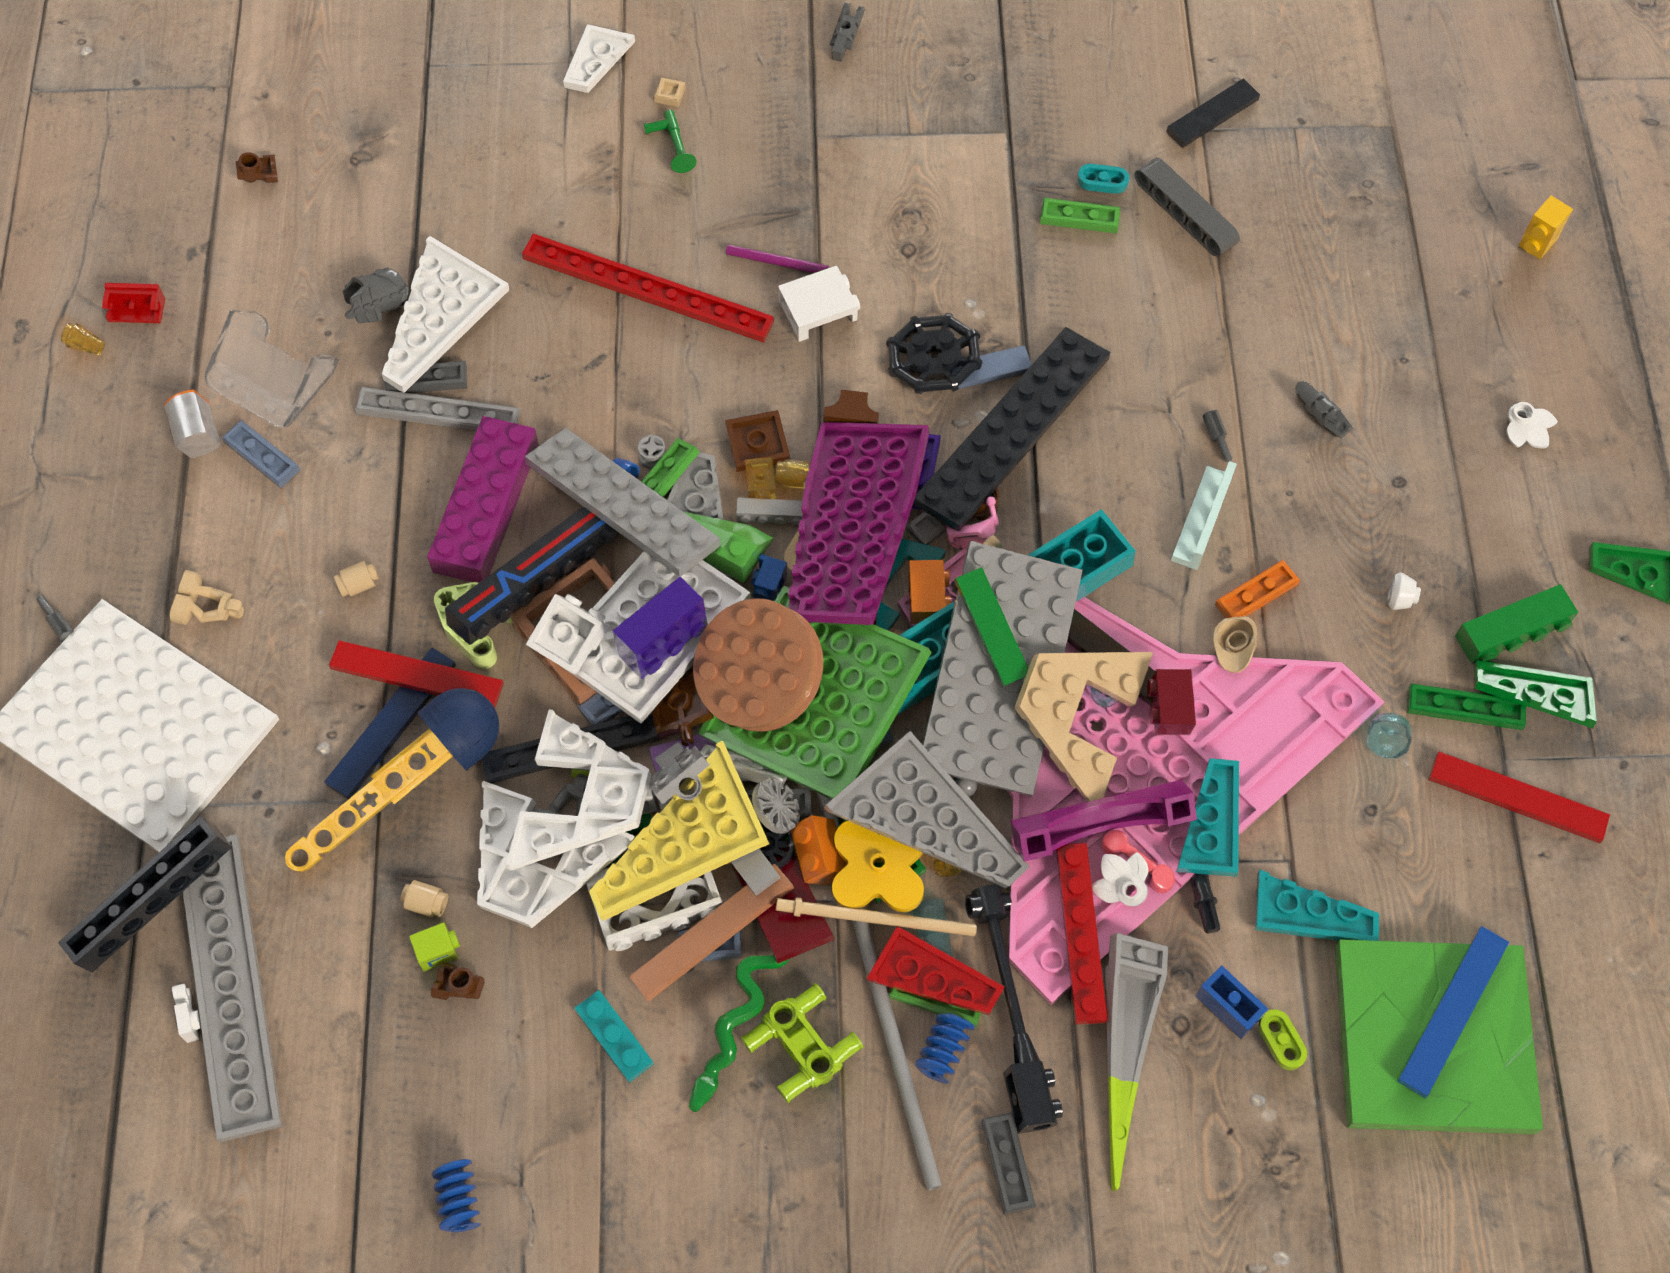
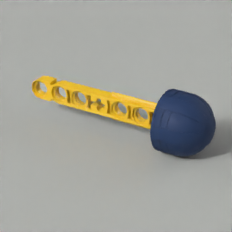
(460, 726)

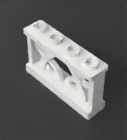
(658, 921)

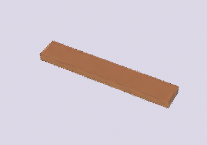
(706, 936)

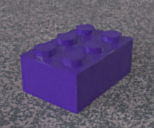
(661, 628)

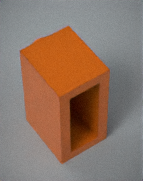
(927, 588)
(817, 850)

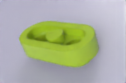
(1284, 1040)

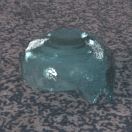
(1389, 735)

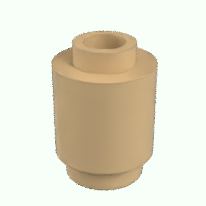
(356, 579)
(424, 899)

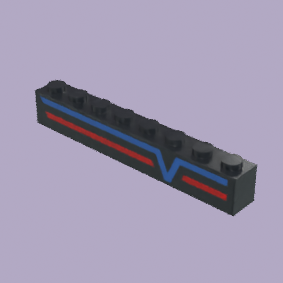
(527, 575)

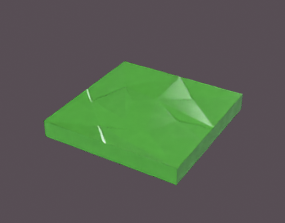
(1383, 1009)

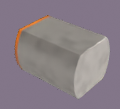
(192, 423)

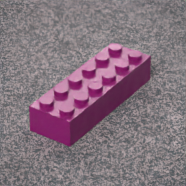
(482, 500)

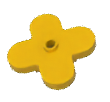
(862, 881)

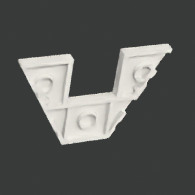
(609, 804)
(534, 889)

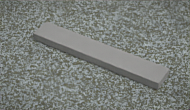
(430, 409)
(752, 867)

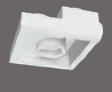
(568, 632)

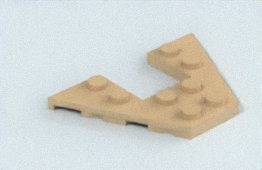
(1052, 698)

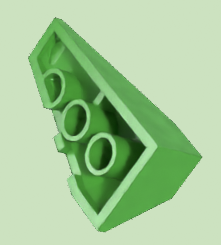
(739, 546)

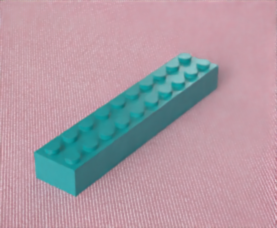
(1090, 545)

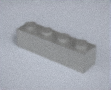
(769, 511)

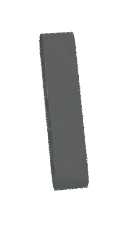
(1187, 207)

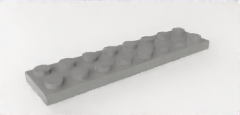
(623, 502)

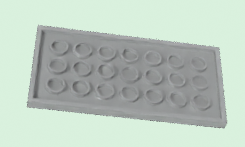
(971, 715)

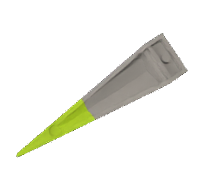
(1132, 997)

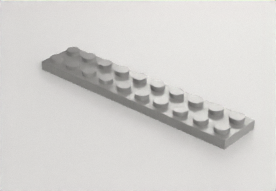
(231, 1000)

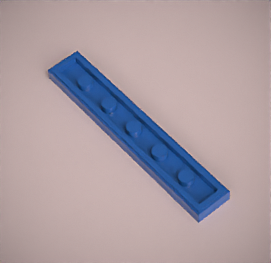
(1453, 1012)

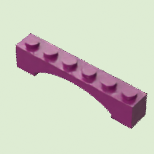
(1160, 804)

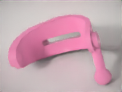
(980, 530)

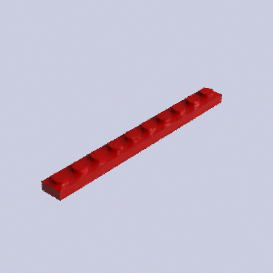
(648, 287)

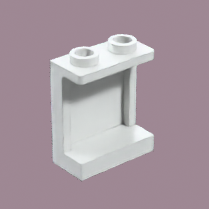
(817, 300)

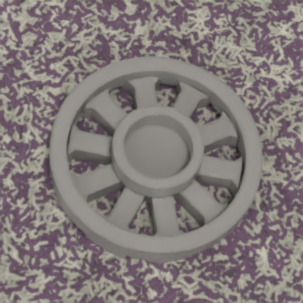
(775, 807)

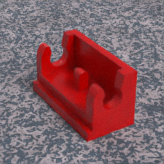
(133, 302)

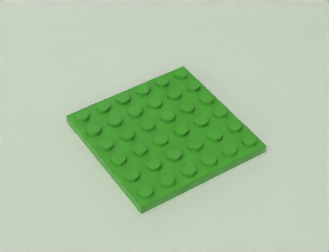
(858, 698)

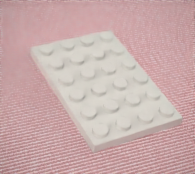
(638, 585)

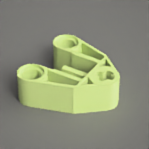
(445, 597)

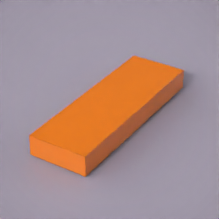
(1258, 591)

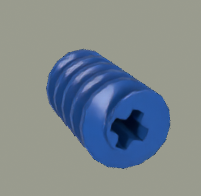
(942, 1046)
(454, 1196)

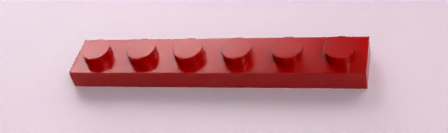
(1081, 934)

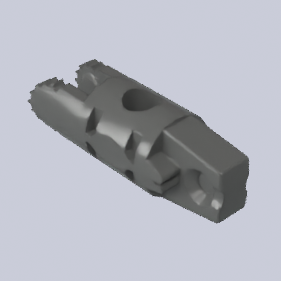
(845, 31)
(1323, 409)

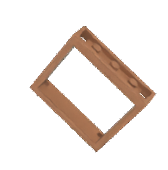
(524, 616)

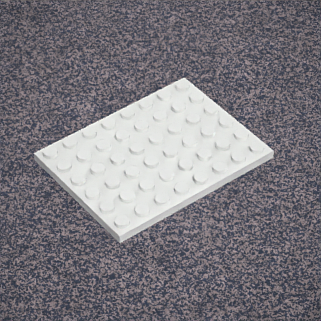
(133, 726)

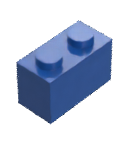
(1231, 1002)

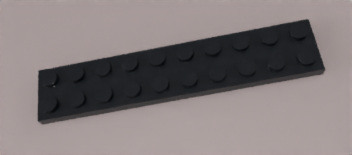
(1011, 429)

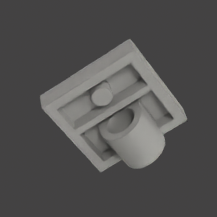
(666, 780)

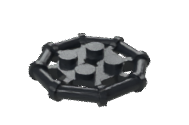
(934, 341)

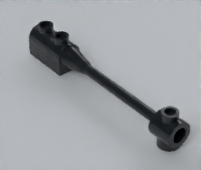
(1026, 1079)

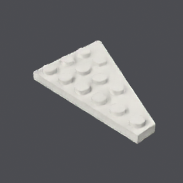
(443, 305)

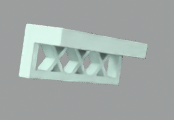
(1202, 516)

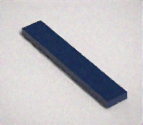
(381, 734)

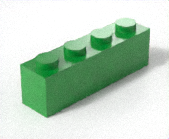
(1516, 624)

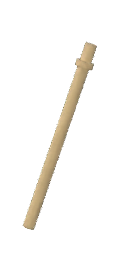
(798, 907)

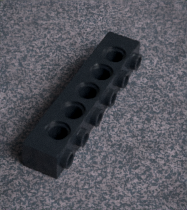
(145, 895)

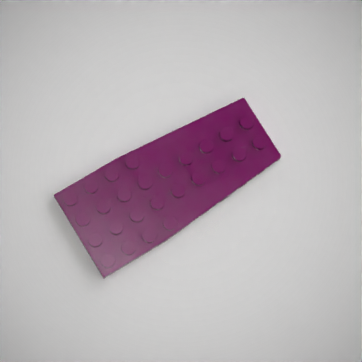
(854, 518)

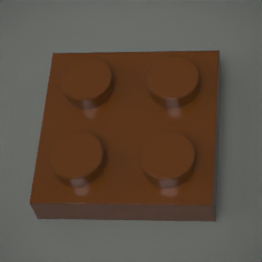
(757, 438)

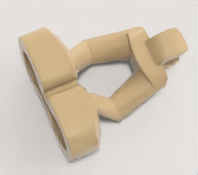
(190, 589)

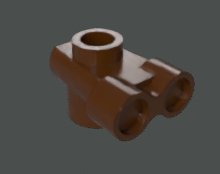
(252, 168)
(456, 983)

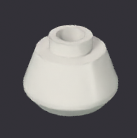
(1402, 592)

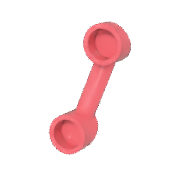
(1161, 877)

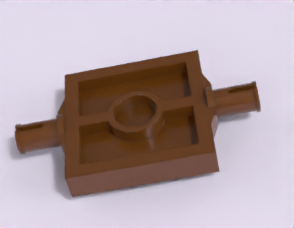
(680, 710)

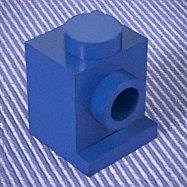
(769, 578)

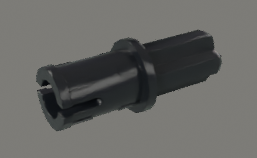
(1205, 902)

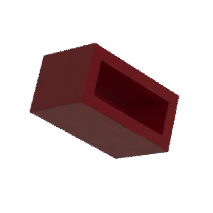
(1172, 701)

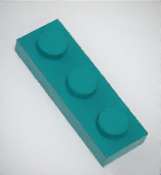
(614, 1036)

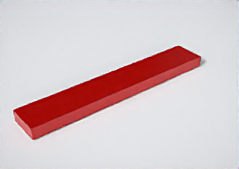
(410, 672)
(1519, 797)

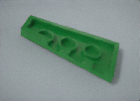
(1546, 691)

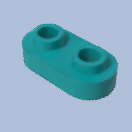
(1102, 178)

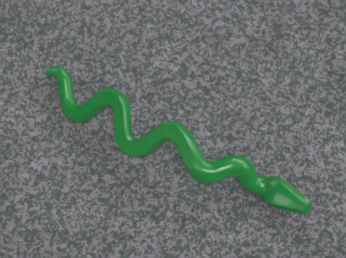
(707, 1082)

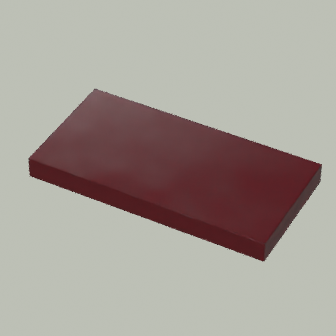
(787, 933)

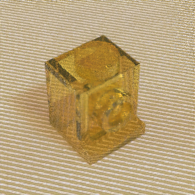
(760, 478)

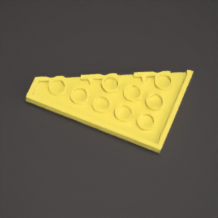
(684, 840)

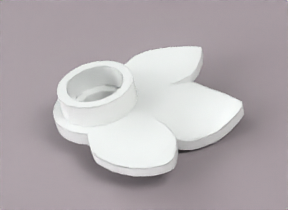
(1531, 428)
(1119, 876)

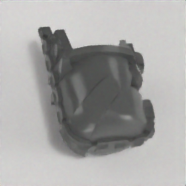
(374, 295)

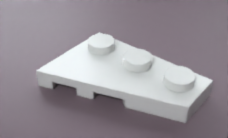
(596, 56)

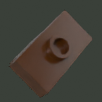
(851, 408)

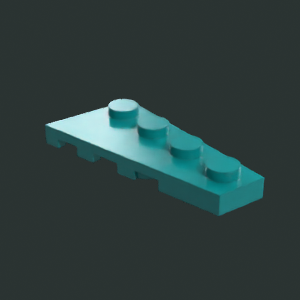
(1214, 837)
(1301, 912)

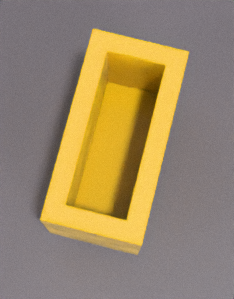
(1545, 227)

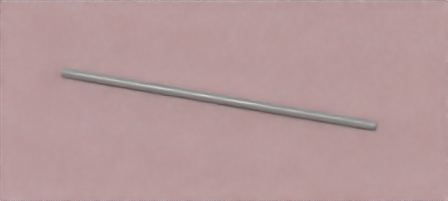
(894, 1047)

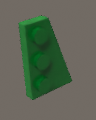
(1633, 567)

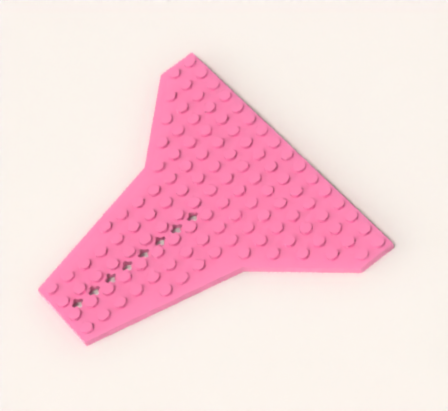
(1268, 717)

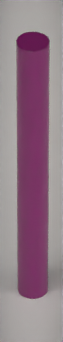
(775, 259)

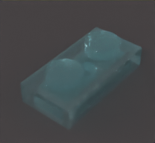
(935, 910)

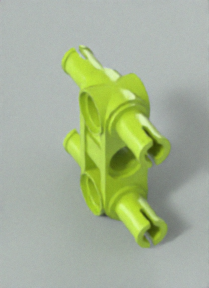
(801, 1042)

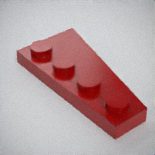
(928, 972)

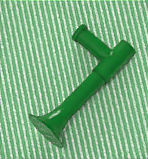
(683, 161)

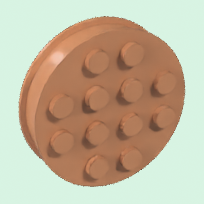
(758, 665)

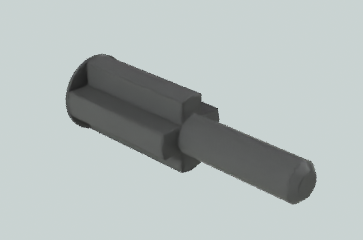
(1217, 432)
(55, 619)

